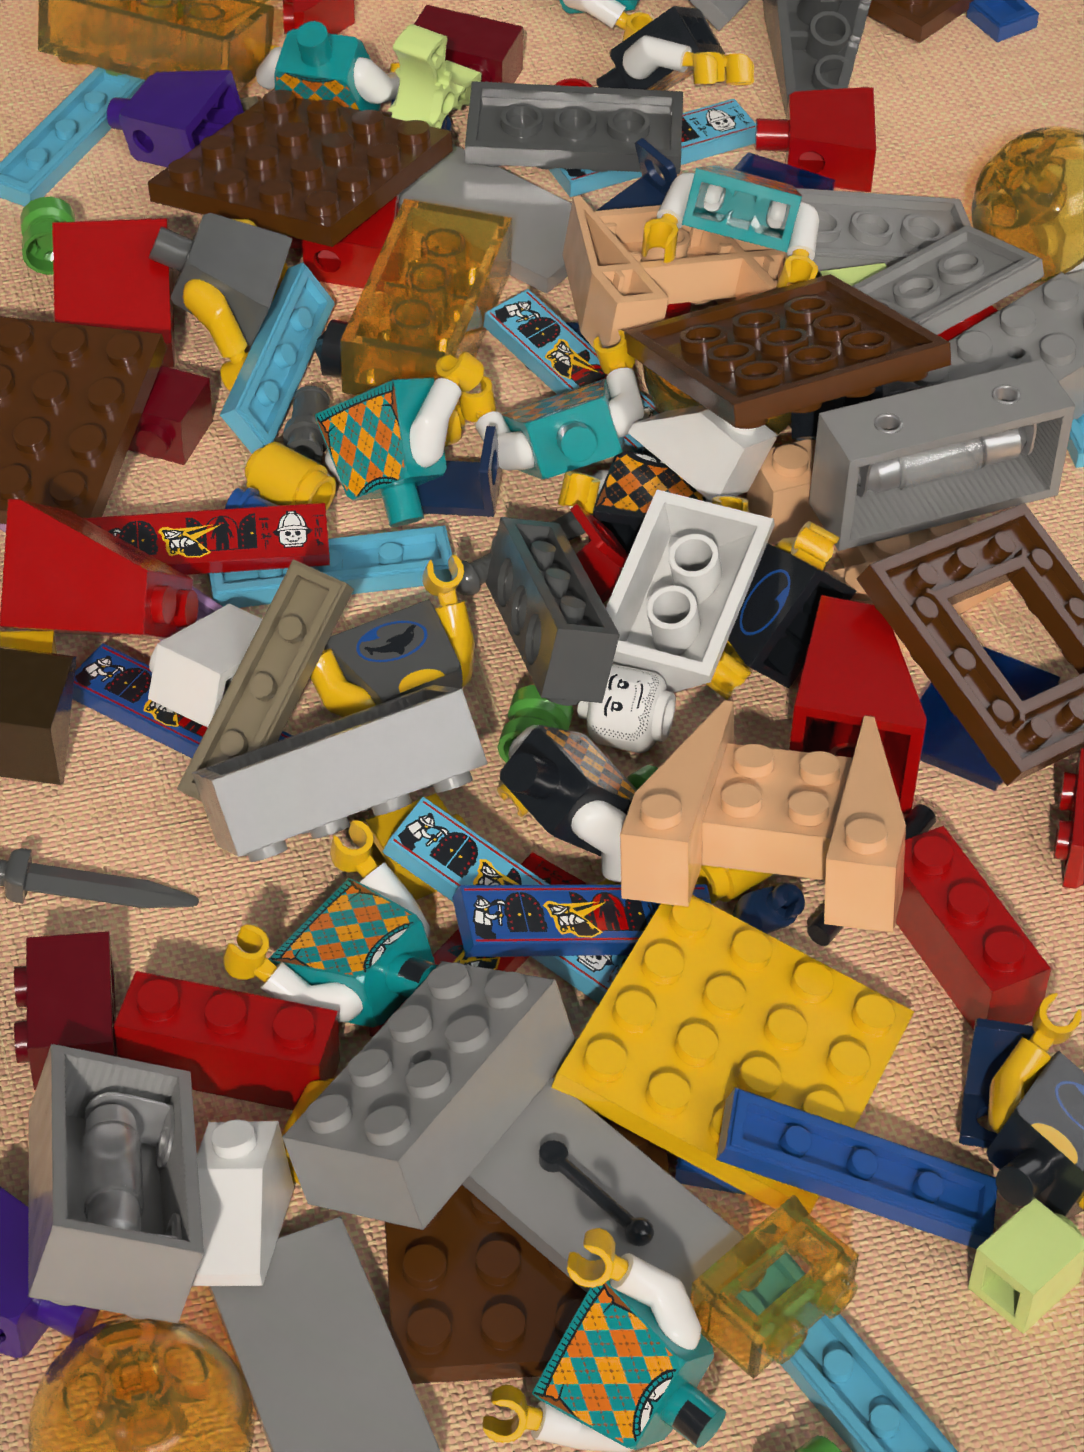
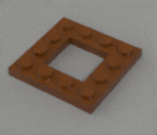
(917, 597)

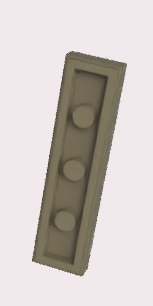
(272, 669)

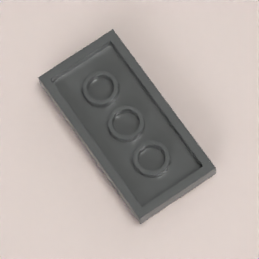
(570, 126)

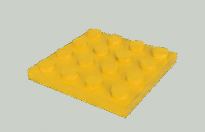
(723, 1009)

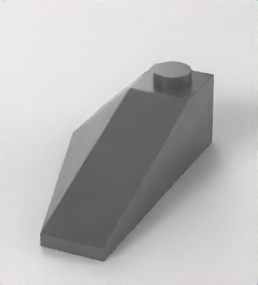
(814, 42)

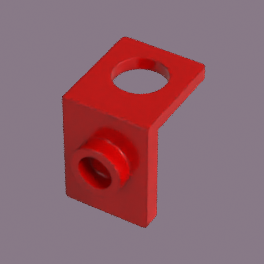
(602, 556)

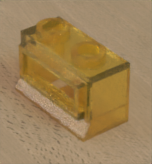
(784, 1325)

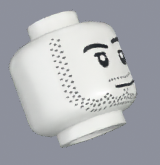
(633, 711)

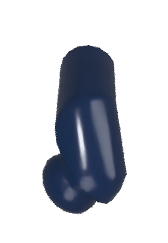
(770, 907)

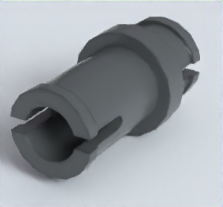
(302, 430)

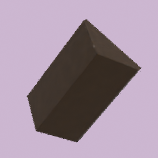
(35, 714)

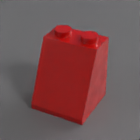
(109, 279)
(85, 580)
(855, 673)

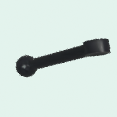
(554, 1158)

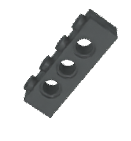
(552, 611)

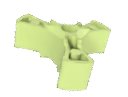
(427, 82)

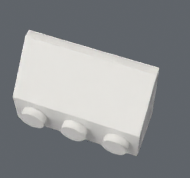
(685, 587)

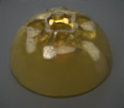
(1036, 196)
(178, 1384)

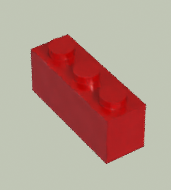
(968, 934)
(228, 1038)

